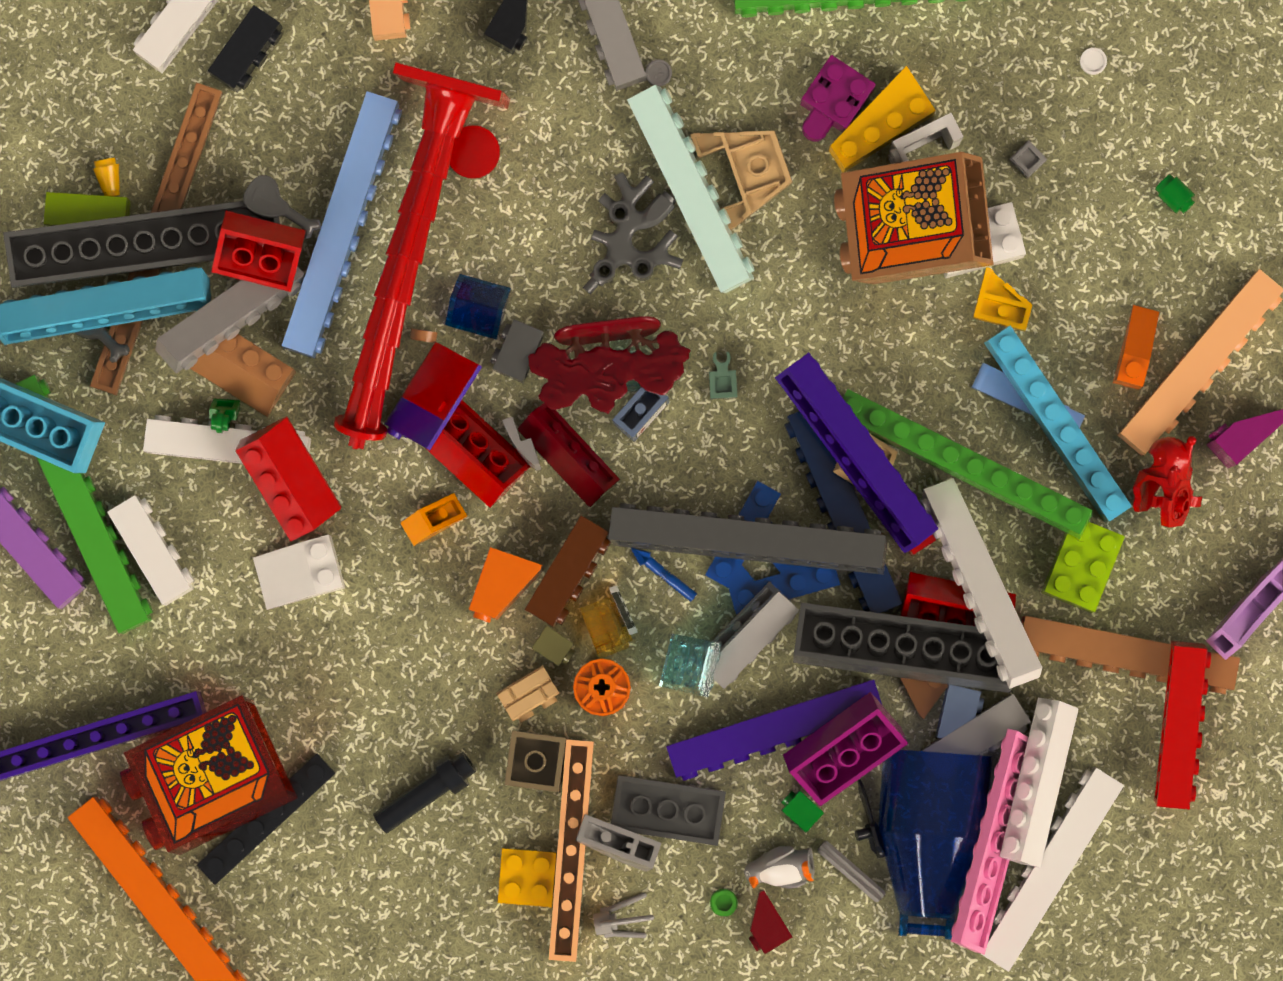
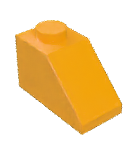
(433, 519)

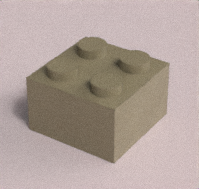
(535, 761)

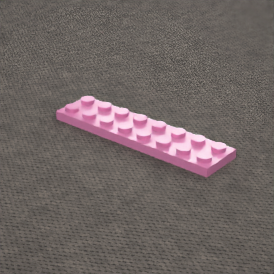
(987, 869)

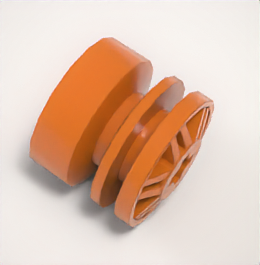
(613, 675)

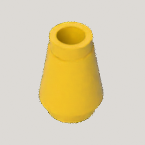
(108, 176)

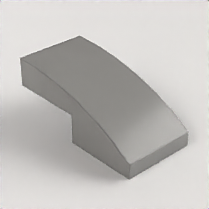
(524, 448)

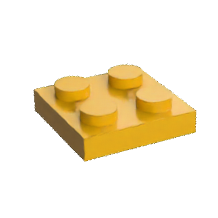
(527, 877)

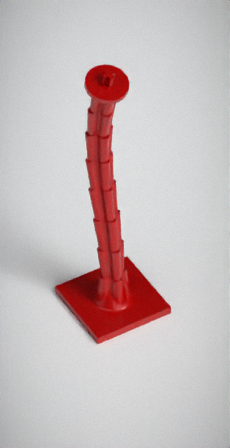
(444, 115)

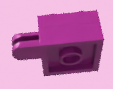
(834, 99)

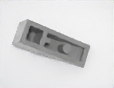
(618, 843)

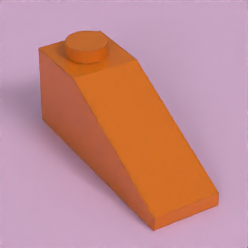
(1136, 348)

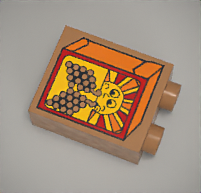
(915, 219)

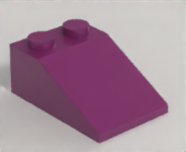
(1237, 440)

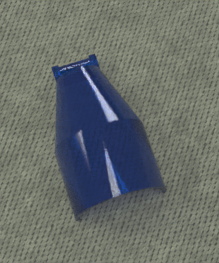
(929, 831)

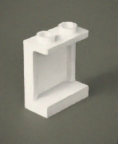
(944, 126)

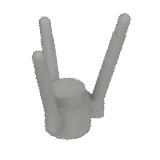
(606, 922)

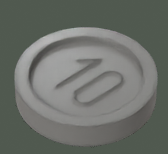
(658, 72)

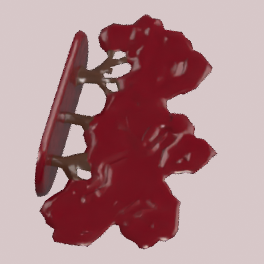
(604, 371)

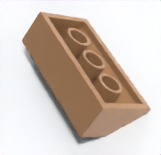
(246, 373)

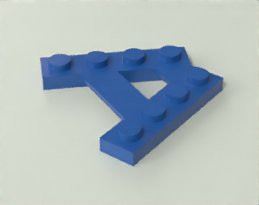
(792, 580)

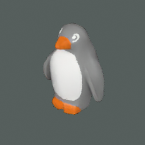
(782, 868)

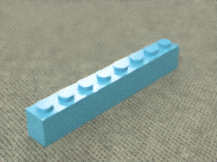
(104, 305)
(1057, 424)

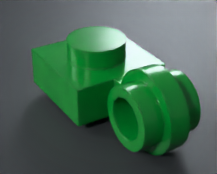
(222, 413)

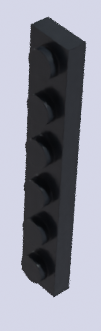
(250, 835)

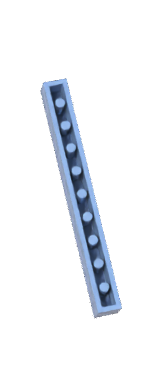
(341, 224)

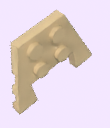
(755, 164)

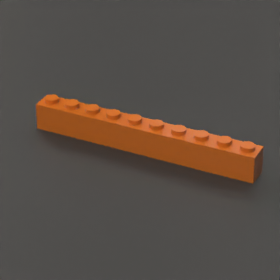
(151, 894)

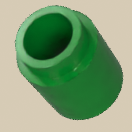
(1175, 194)

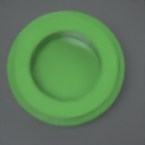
(723, 902)

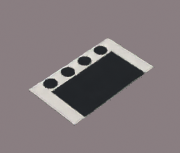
(623, 610)

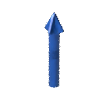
(643, 558)

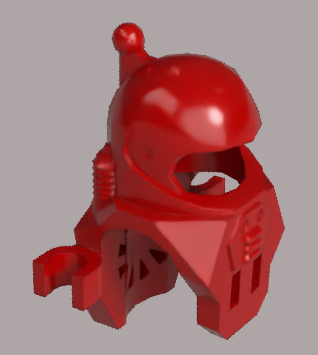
(1173, 473)

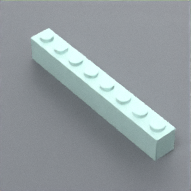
(691, 188)

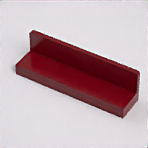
(568, 454)

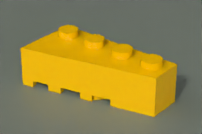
(886, 118)

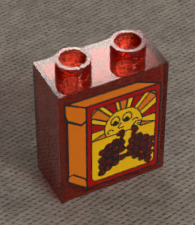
(207, 777)

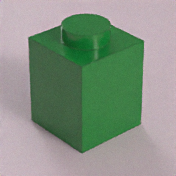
(801, 810)

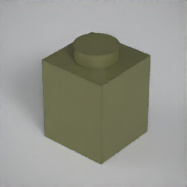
(554, 646)

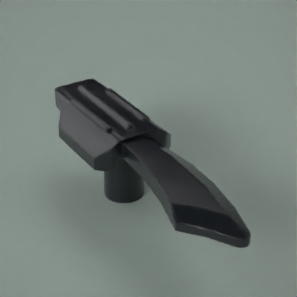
(871, 829)

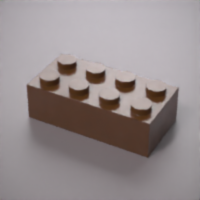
(567, 572)

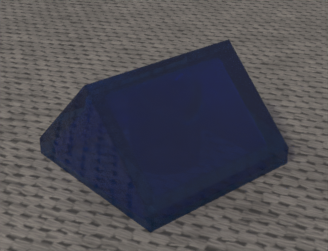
(477, 306)

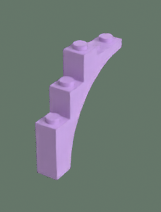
(1248, 613)

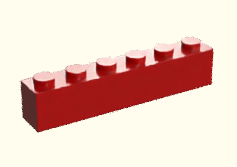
(1181, 725)

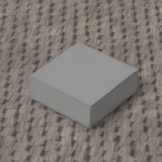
(1028, 159)

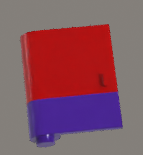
(432, 396)

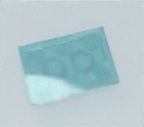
(690, 665)

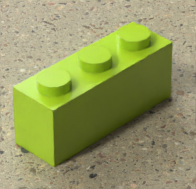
(75, 208)

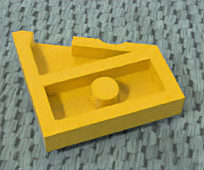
(1001, 304)

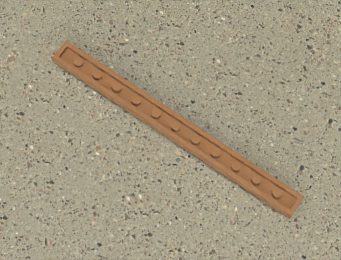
(170, 196)

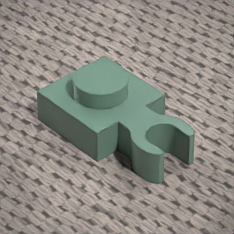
(722, 382)

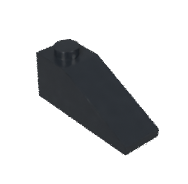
(509, 26)

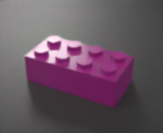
(845, 749)

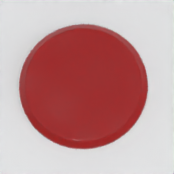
(475, 152)

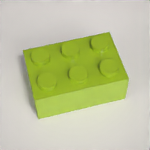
(1083, 567)

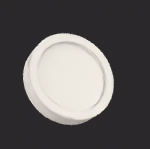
(1093, 61)

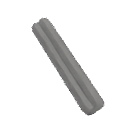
(851, 871)

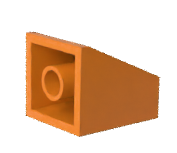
(502, 583)

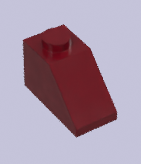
(767, 925)

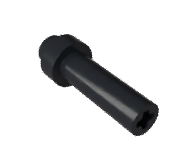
(449, 775)

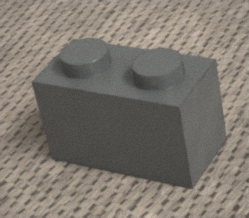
(518, 344)

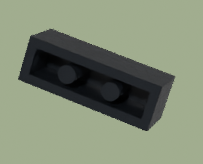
(246, 49)

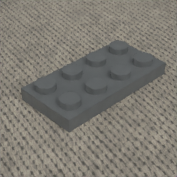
(668, 810)

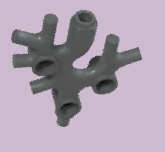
(619, 243)

